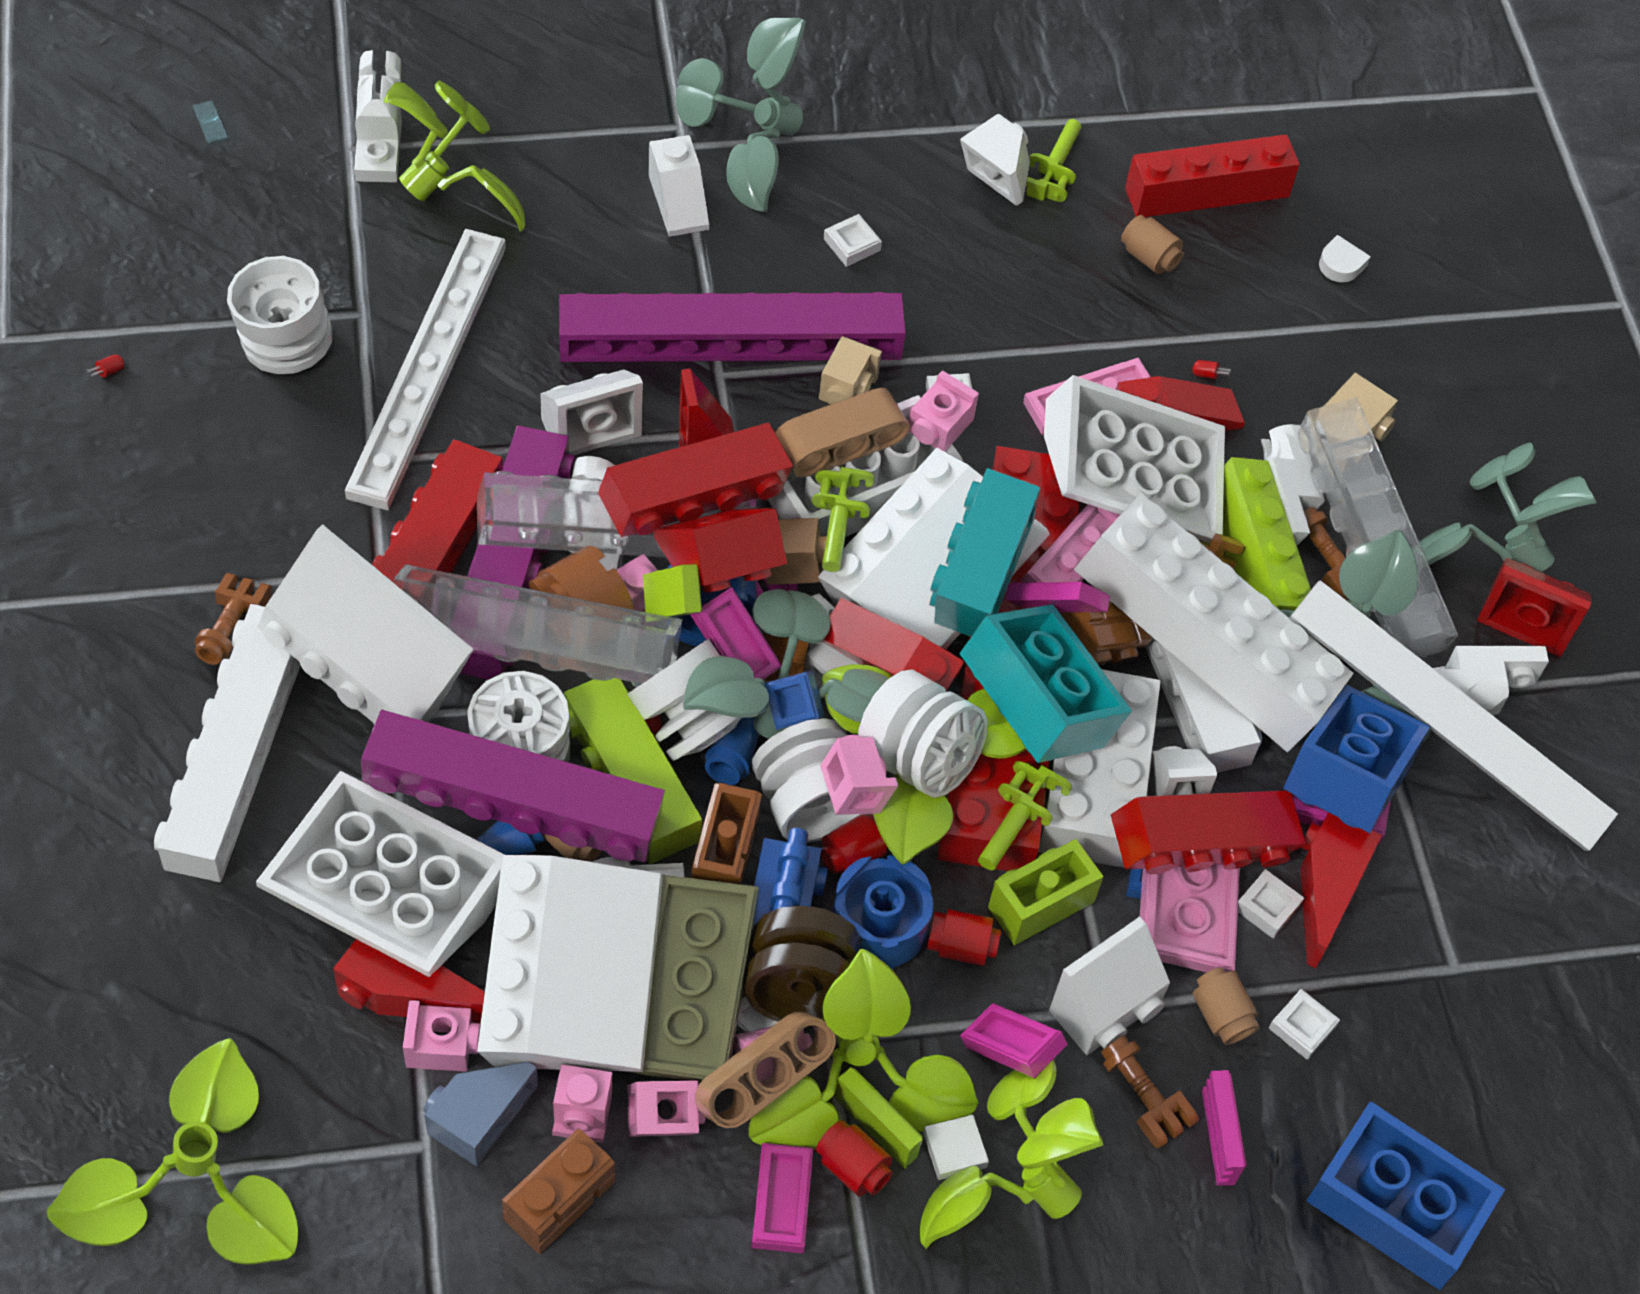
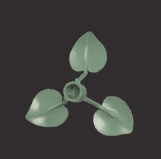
(771, 53)
(1525, 541)
(1380, 577)
(729, 685)

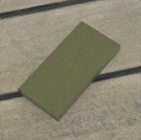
(698, 976)

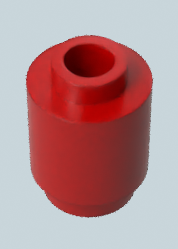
(852, 842)
(964, 937)
(855, 1158)

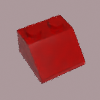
(725, 546)
(1534, 607)

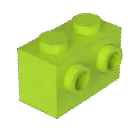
(1045, 891)

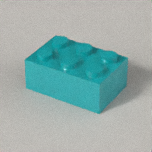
(983, 551)
(1045, 682)

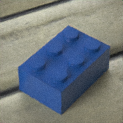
(1356, 758)
(1406, 1196)

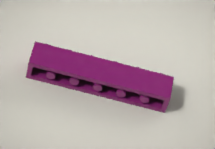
(530, 454)
(512, 786)

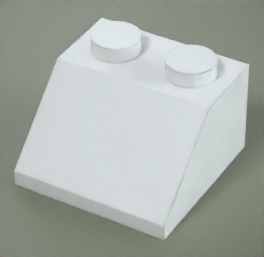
(595, 410)
(1111, 988)

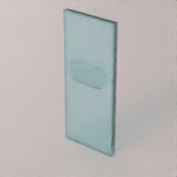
(209, 121)

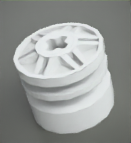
(280, 314)
(666, 694)
(525, 698)
(924, 732)
(794, 780)

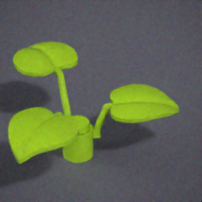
(429, 168)
(910, 817)
(859, 1008)
(209, 1094)
(1058, 1135)

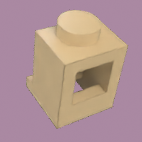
(849, 371)

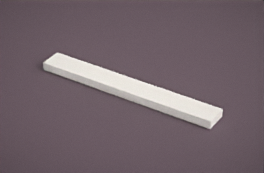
(425, 370)
(1453, 716)

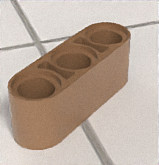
(842, 432)
(789, 1068)

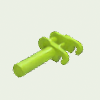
(1053, 168)
(840, 509)
(1022, 809)

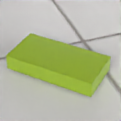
(672, 591)
(878, 1117)

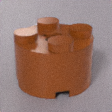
(584, 578)

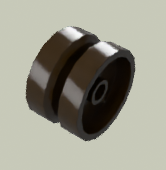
(797, 959)

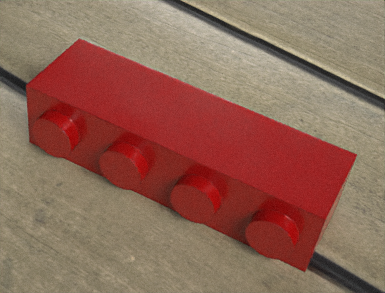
(1211, 176)
(694, 480)
(440, 513)
(1207, 830)

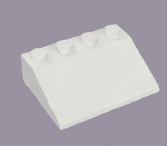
(1120, 445)
(902, 545)
(362, 633)
(386, 874)
(570, 964)

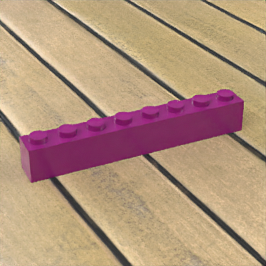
(726, 326)

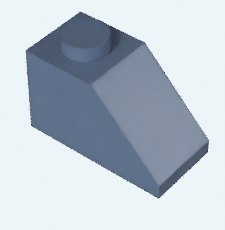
(478, 1108)

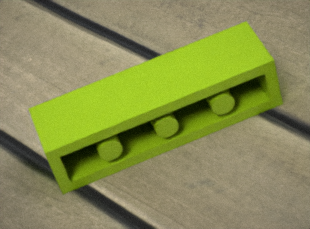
(1259, 521)
(622, 745)

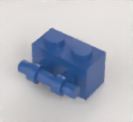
(788, 873)

